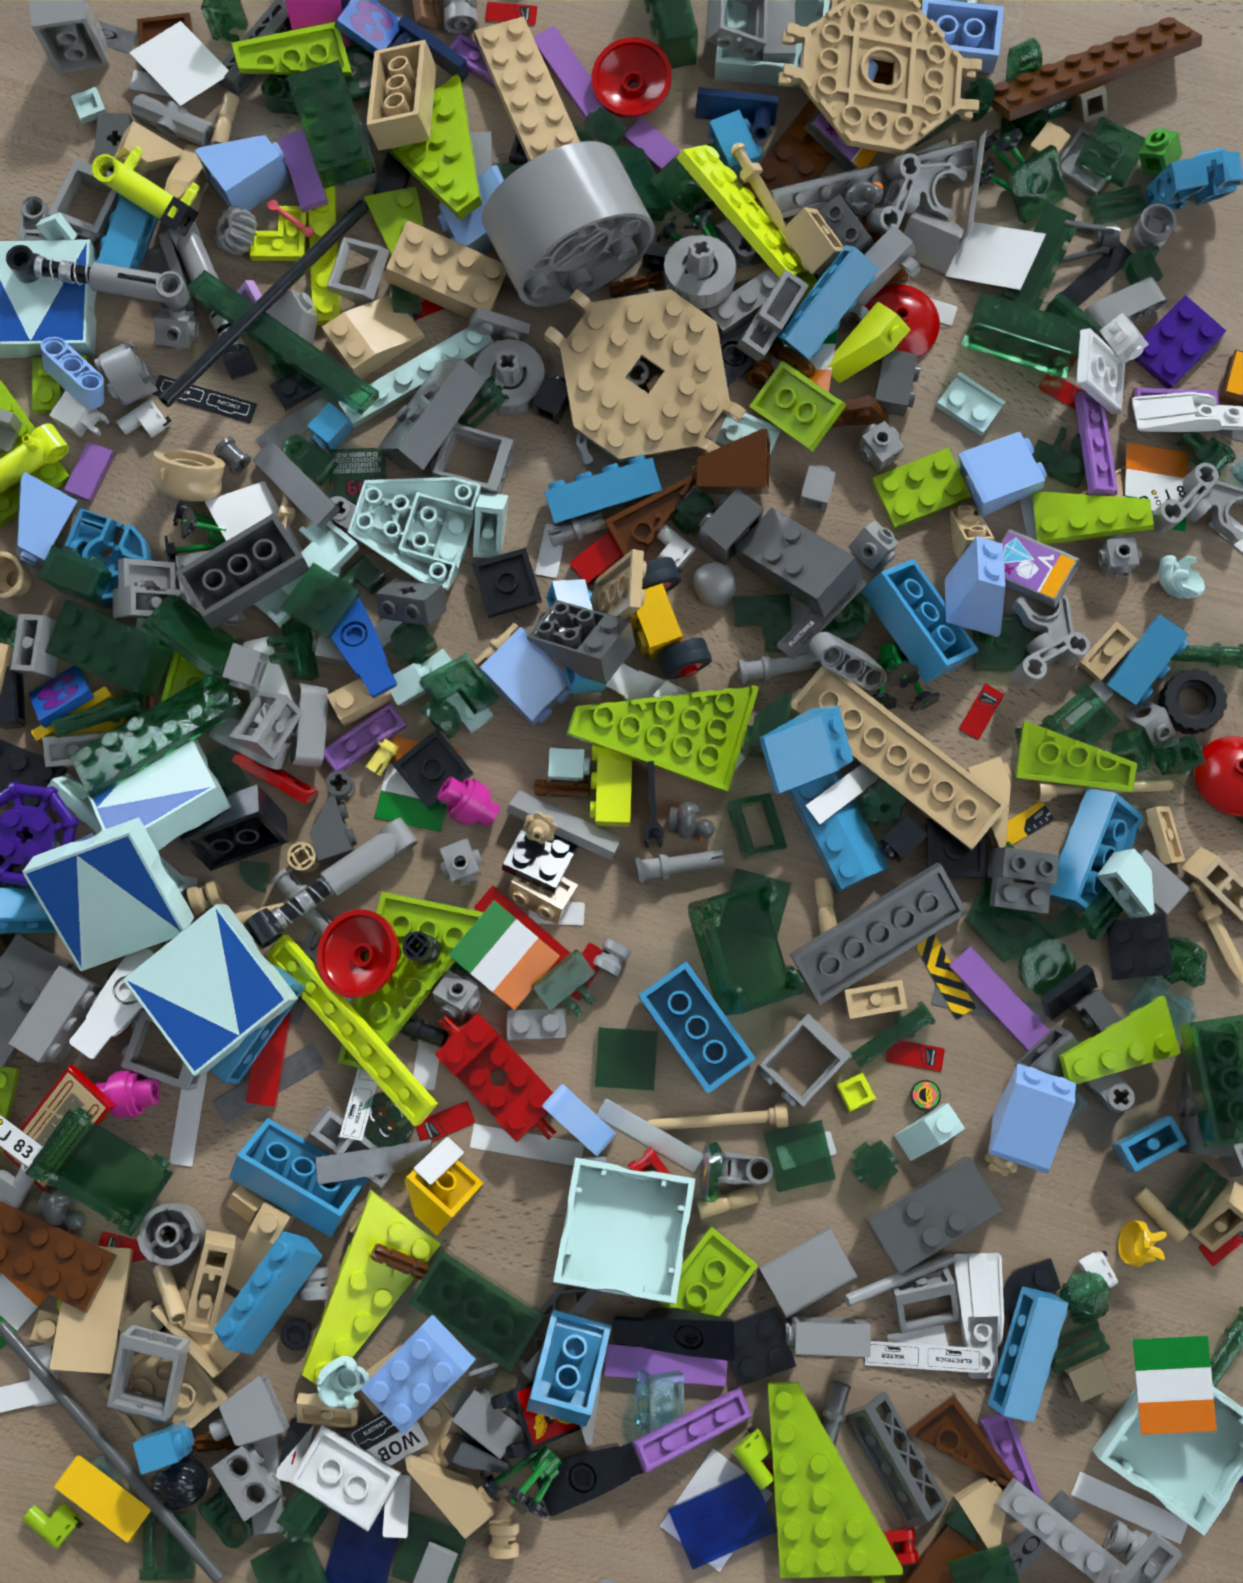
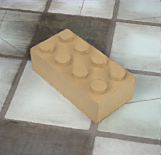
(401, 95)
(444, 271)

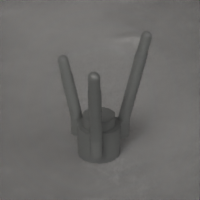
(1104, 235)

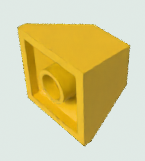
(441, 1201)

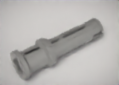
(765, 667)
(663, 866)
(290, 885)

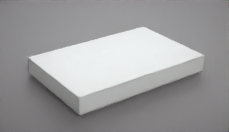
(1100, 371)
(345, 1477)

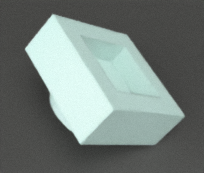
(88, 105)
(56, 228)

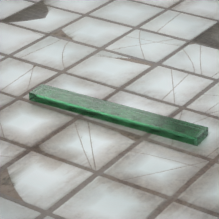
(285, 344)

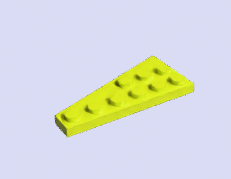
(363, 1287)

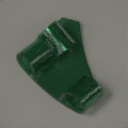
(1025, 59)

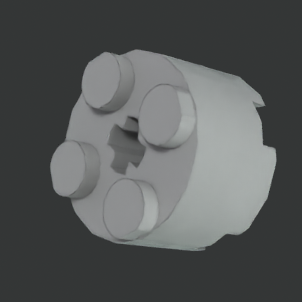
(127, 373)
(156, 1226)

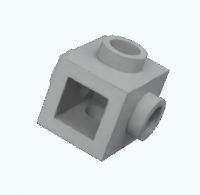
(175, 328)
(880, 445)
(874, 545)
(1119, 556)
(461, 852)
(457, 996)

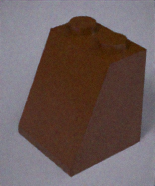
(736, 465)

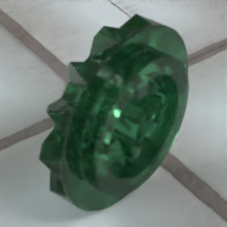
(985, 91)

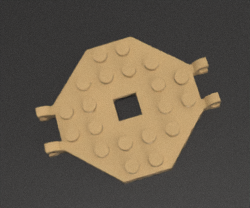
(870, 113)
(608, 346)

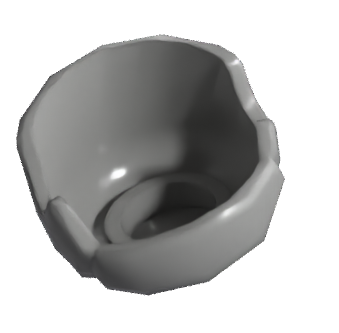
(714, 584)

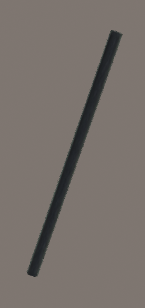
(264, 303)

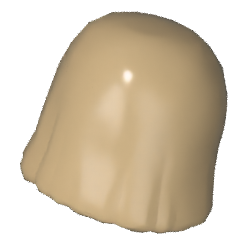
(14, 576)

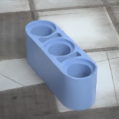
(72, 372)
(579, 1119)

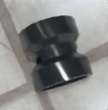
(427, 950)

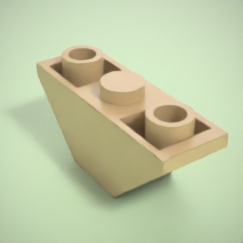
(965, 526)

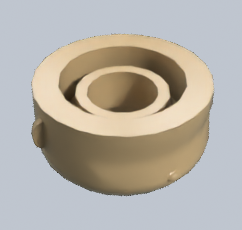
(187, 474)

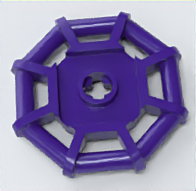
(39, 823)

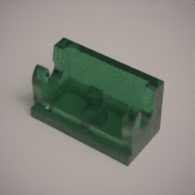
(223, 16)

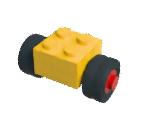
(658, 628)

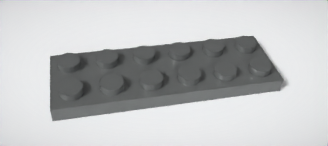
(878, 933)

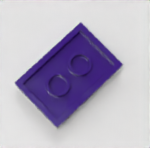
(1178, 342)

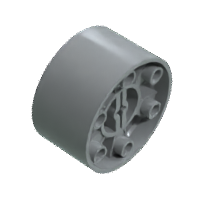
(567, 223)

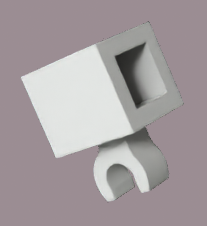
(1124, 338)
(76, 418)

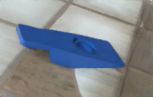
(363, 650)

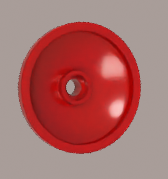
(626, 63)
(920, 317)
(1220, 776)
(344, 949)

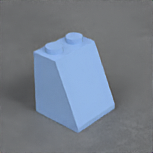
(245, 170)
(470, 229)
(1001, 472)
(41, 519)
(977, 588)
(526, 678)
(1031, 1118)

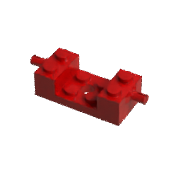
(474, 1054)

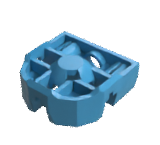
(1207, 176)
(100, 535)

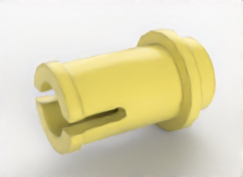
(382, 757)

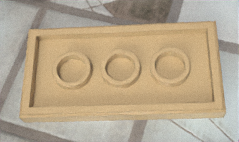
(90, 1339)

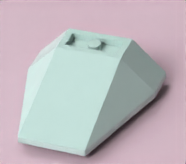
(418, 524)

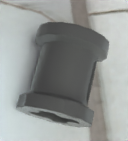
(232, 455)
(346, 790)

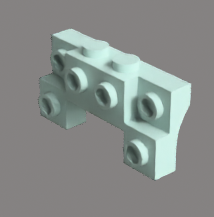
(328, 549)

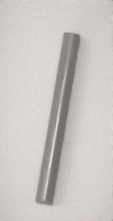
(899, 1279)

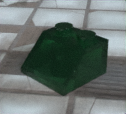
(766, 721)

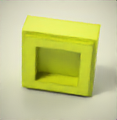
(855, 1092)

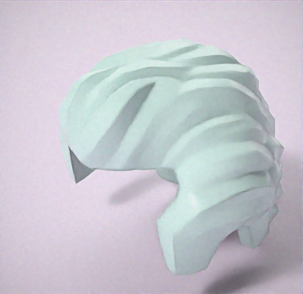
(1179, 578)
(340, 1381)

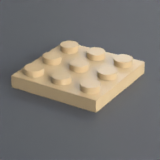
(151, 1376)

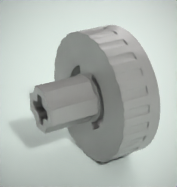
(696, 256)
(505, 363)

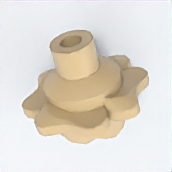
(540, 827)
(1000, 1165)

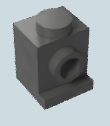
(1095, 1011)

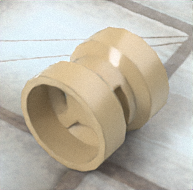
(307, 861)
(205, 896)
(503, 1539)

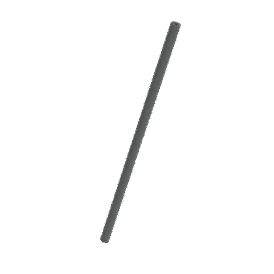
(111, 1453)

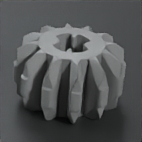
(236, 231)

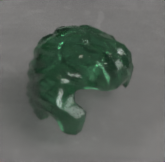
(1188, 962)
(1087, 1297)

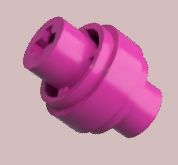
(468, 802)
(130, 1093)

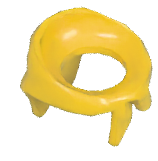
(1138, 1243)

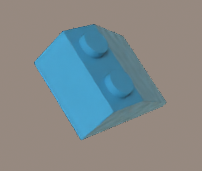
(806, 748)
(569, 1368)

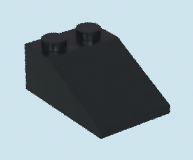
(239, 832)

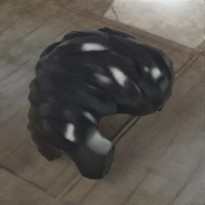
(181, 1483)

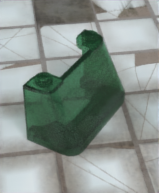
(742, 949)
(100, 1170)

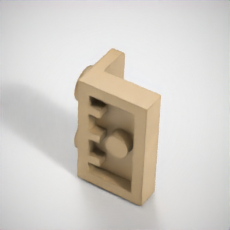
(543, 902)

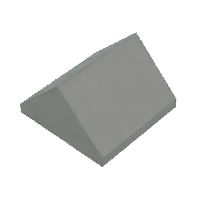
(933, 240)

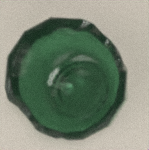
(443, 717)

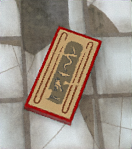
(69, 1091)

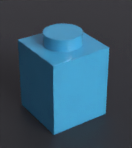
(329, 427)

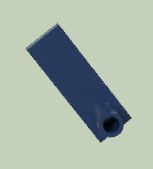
(441, 53)
(757, 108)

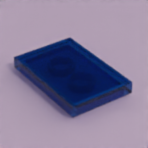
(722, 1520)

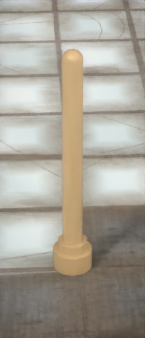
(1049, 790)
(775, 1115)

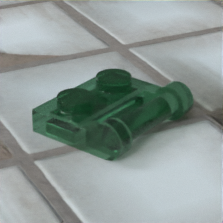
(1088, 727)
(176, 1561)

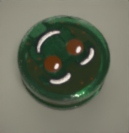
(386, 1122)

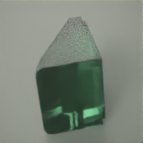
(957, 1519)

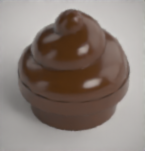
(760, 373)

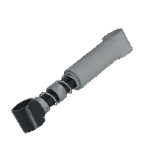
(196, 260)
(100, 277)
(390, 842)

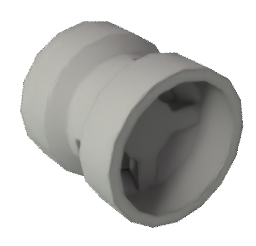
(611, 957)
(314, 1286)
(1124, 1541)

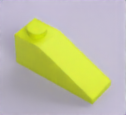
(870, 341)

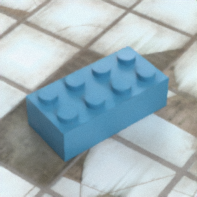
(917, 620)
(696, 1027)

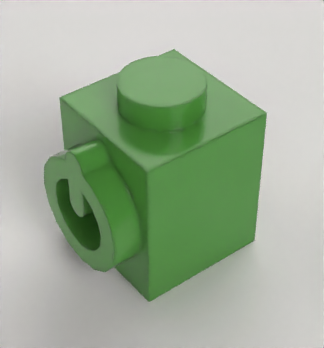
(1159, 151)

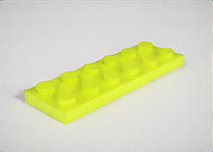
(741, 208)

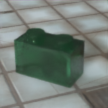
(75, 574)

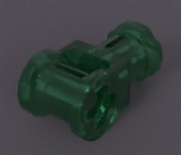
(1207, 451)

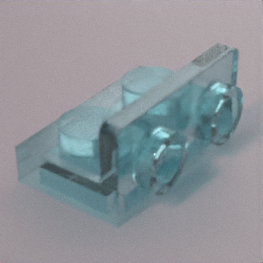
(1180, 1006)
(658, 1399)

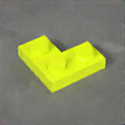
(281, 245)

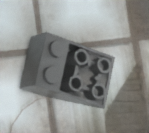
(584, 640)

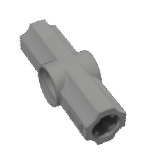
(172, 120)

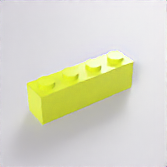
(612, 788)

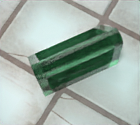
(741, 829)

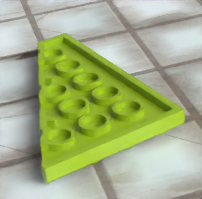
(411, 981)
(819, 1509)

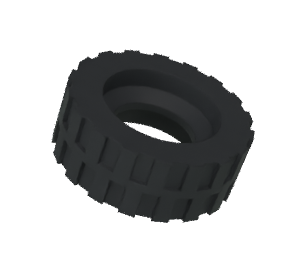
(1203, 682)

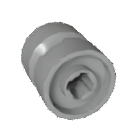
(460, 16)
(1153, 227)

